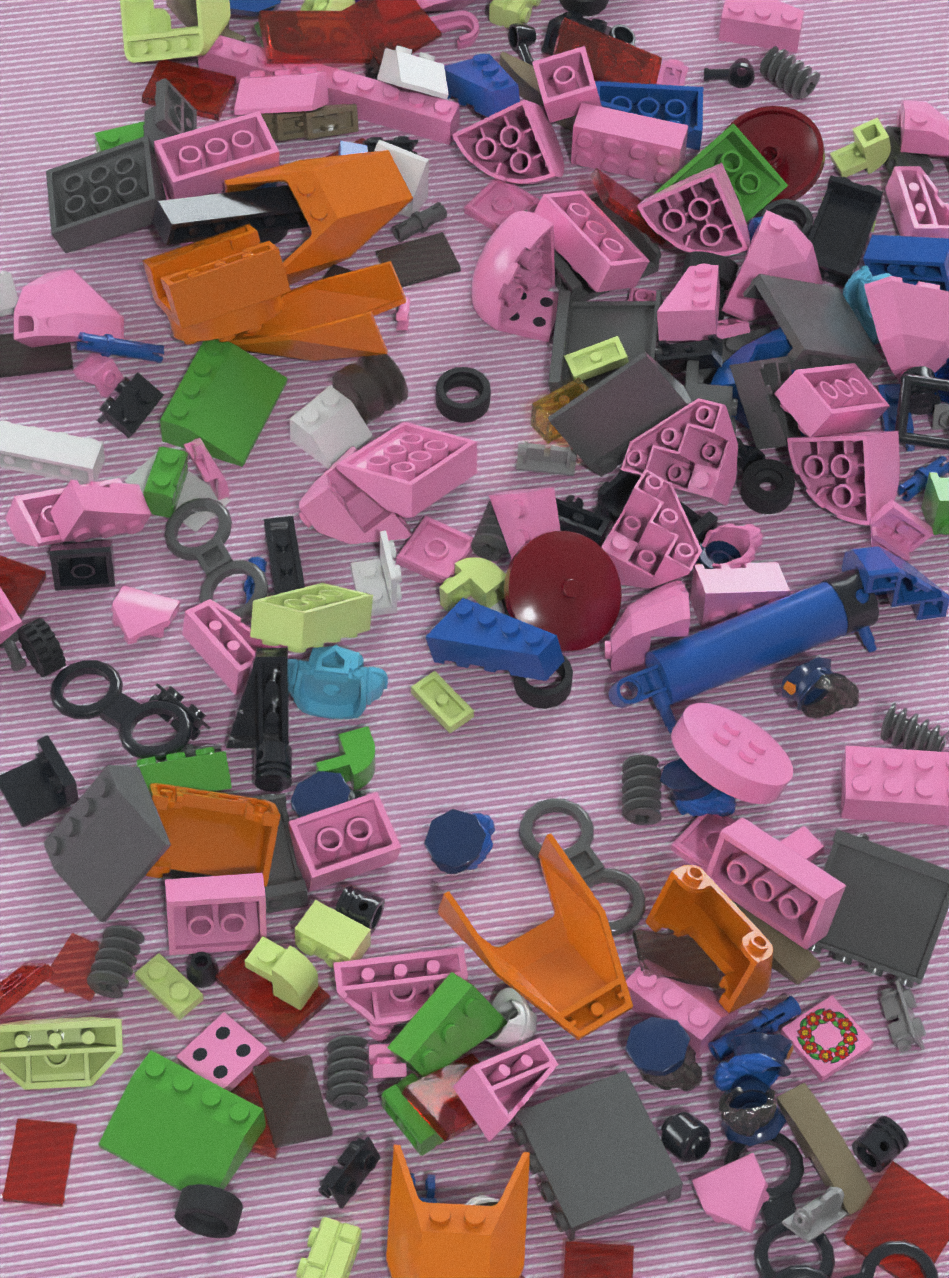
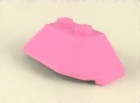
(395, 986)

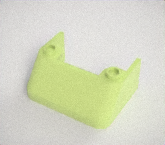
(150, 36)

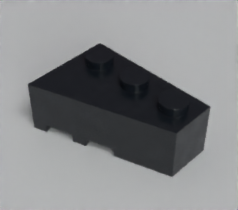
(264, 702)

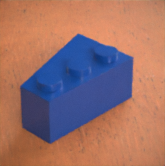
(481, 84)
(910, 258)

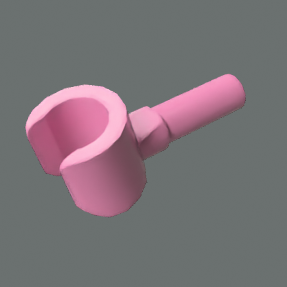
(381, 1033)

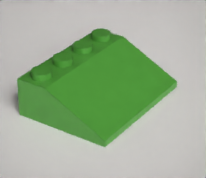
(747, 170)
(222, 401)
(181, 1126)

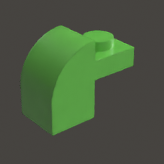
(356, 759)

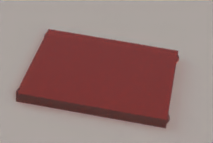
(395, 24)
(901, 1211)

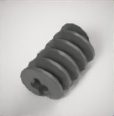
(789, 73)
(488, 538)
(911, 733)
(641, 790)
(115, 960)
(346, 1072)

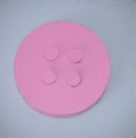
(732, 753)

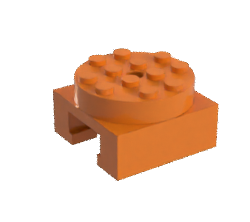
(219, 285)

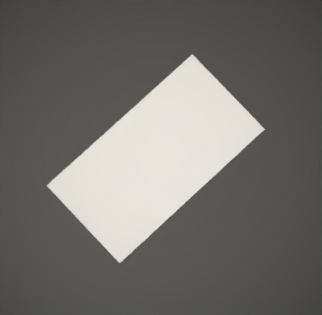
(192, 489)

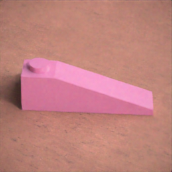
(31, 516)

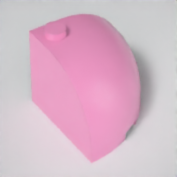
(514, 145)
(699, 214)
(513, 260)
(849, 471)

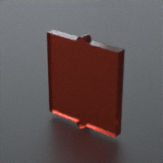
(74, 966)

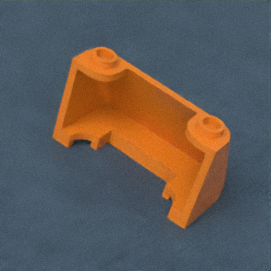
(214, 832)
(698, 907)

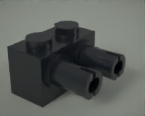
(581, 521)

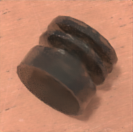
(372, 385)

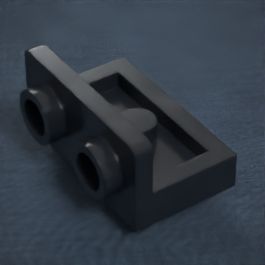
(131, 404)

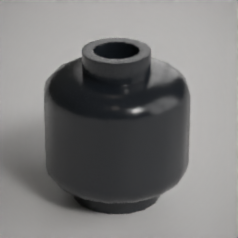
(685, 1137)

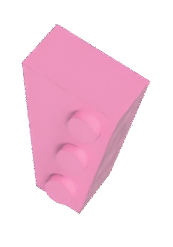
(525, 515)

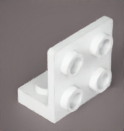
(380, 578)

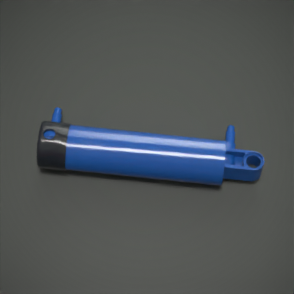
(751, 643)

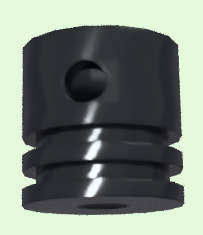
(922, 399)
(273, 766)
(361, 907)
(884, 1142)

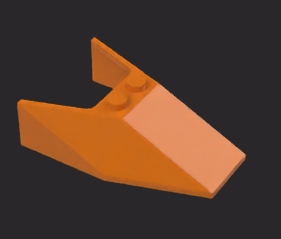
(342, 201)
(330, 317)
(563, 964)
(456, 1238)

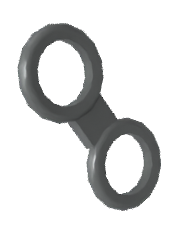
(214, 555)
(584, 858)

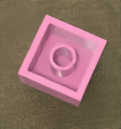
(565, 83)

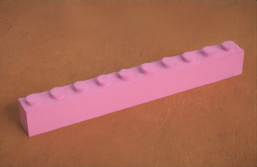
(375, 100)

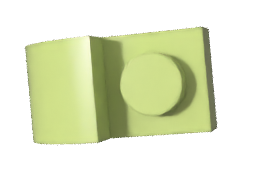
(867, 152)
(473, 578)
(288, 970)

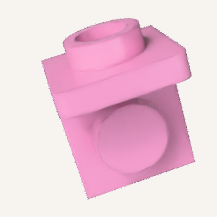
(672, 73)
(100, 372)
(384, 1063)

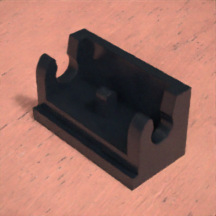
(676, 355)

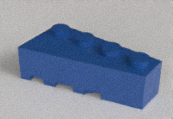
(658, 101)
(494, 641)

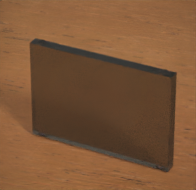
(420, 259)
(20, 359)
(674, 958)
(292, 1101)

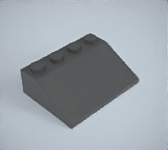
(104, 194)
(619, 410)
(108, 840)

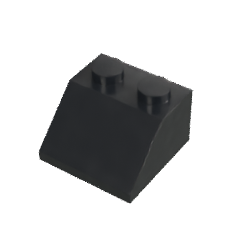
(82, 565)

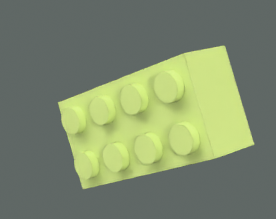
(311, 616)

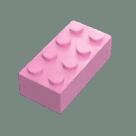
(628, 143)
(205, 157)
(592, 242)
(831, 400)
(895, 785)
(775, 883)

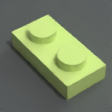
(596, 359)
(442, 702)
(169, 986)

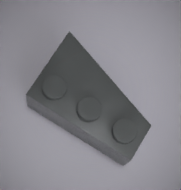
(756, 387)

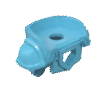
(856, 297)
(334, 685)

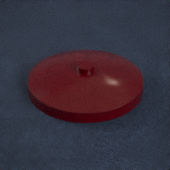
(788, 144)
(564, 588)

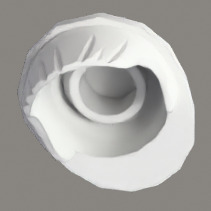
(519, 1017)

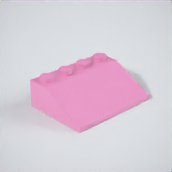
(411, 467)

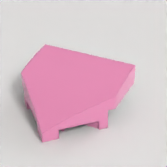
(207, 467)
(898, 530)
(142, 613)
(734, 1192)

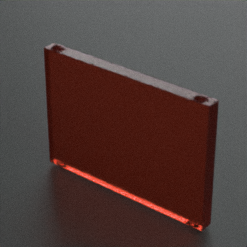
(40, 1162)

